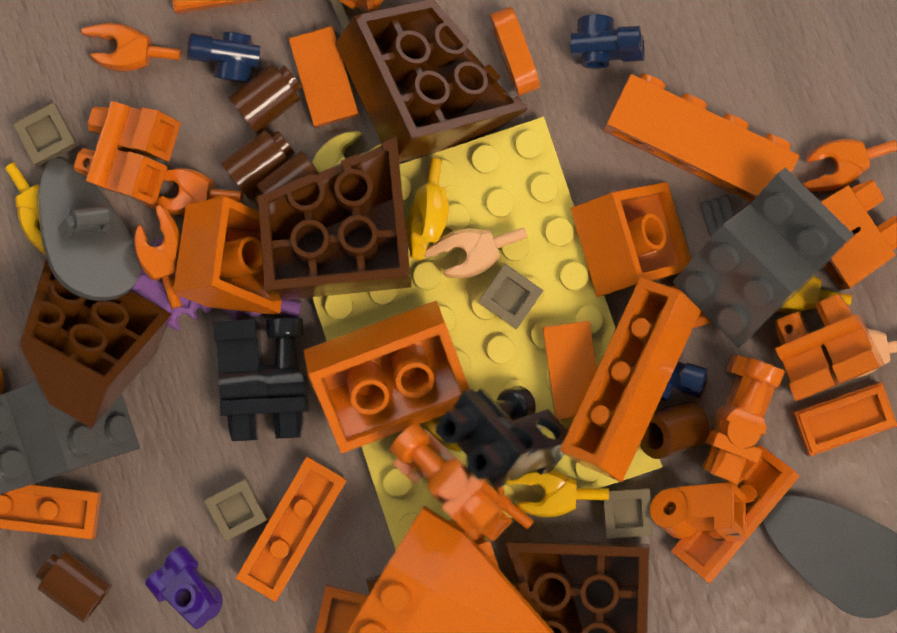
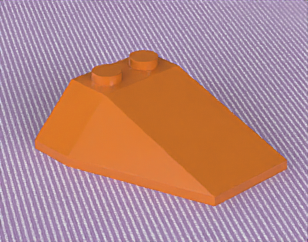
(444, 586)

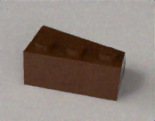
(422, 79)
(337, 230)
(88, 348)
(585, 584)

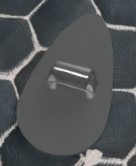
(84, 235)
(838, 553)

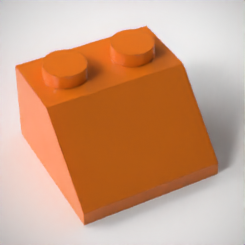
(631, 237)
(223, 258)

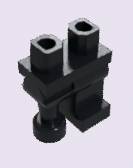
(256, 389)
(503, 434)

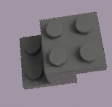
(762, 257)
(47, 443)

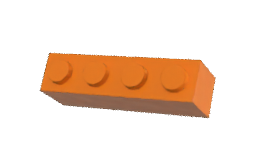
(697, 139)
(631, 379)

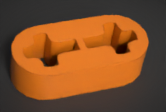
(514, 51)

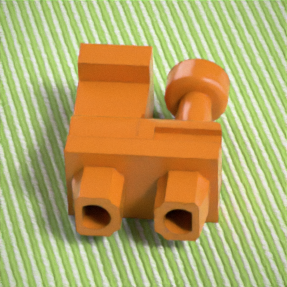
(741, 419)
(464, 496)

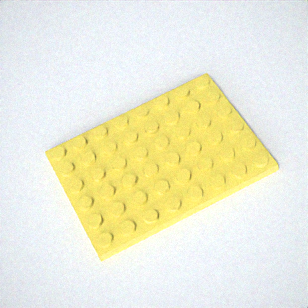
(499, 187)

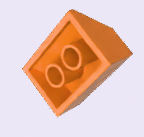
(386, 376)

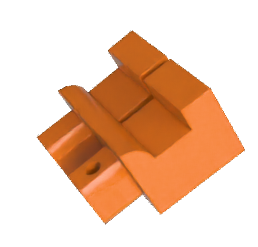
(117, 159)
(870, 244)
(826, 355)

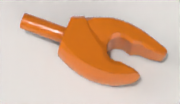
(132, 49)
(850, 162)
(193, 188)
(160, 261)

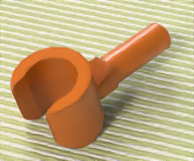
(511, 509)

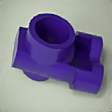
(185, 589)

